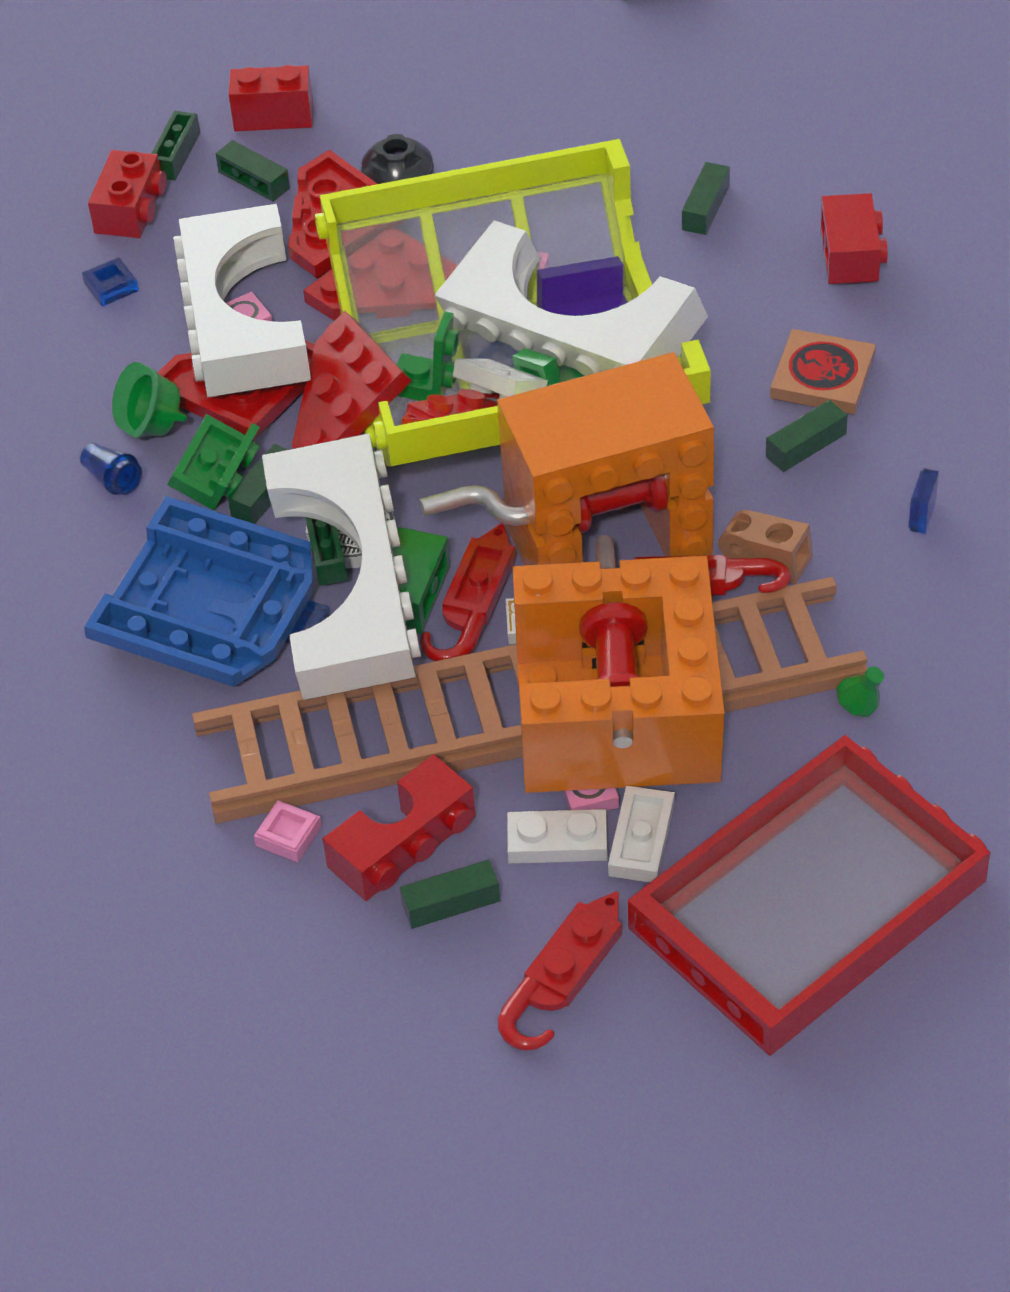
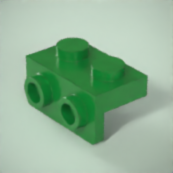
(212, 461)

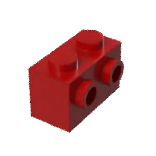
(271, 98)
(126, 193)
(851, 238)

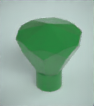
(861, 692)

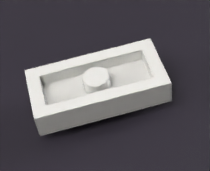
(494, 377)
(641, 834)
(557, 836)

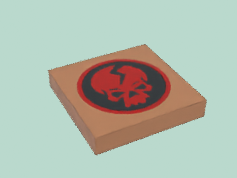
(822, 369)

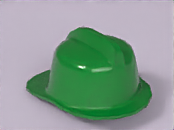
(145, 402)

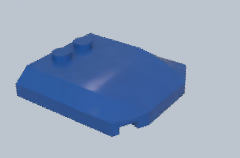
(207, 594)

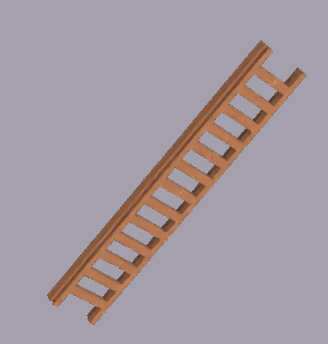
(495, 743)

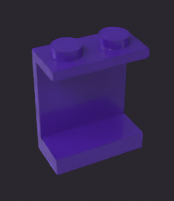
(581, 287)

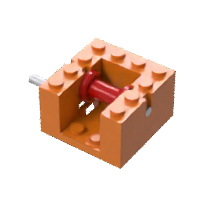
(596, 450)
(647, 708)

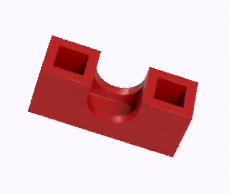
(375, 854)

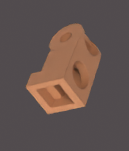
(768, 536)

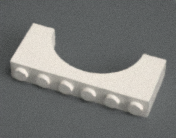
(491, 299)
(226, 346)
(368, 634)

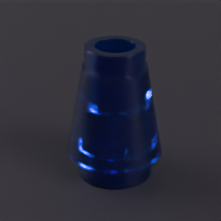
(112, 468)

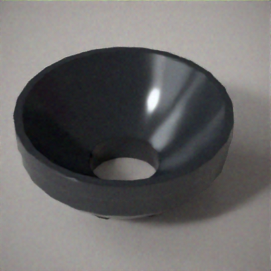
(388, 168)

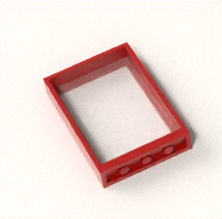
(808, 892)

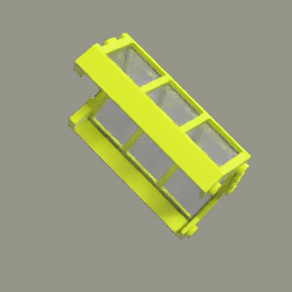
(406, 237)

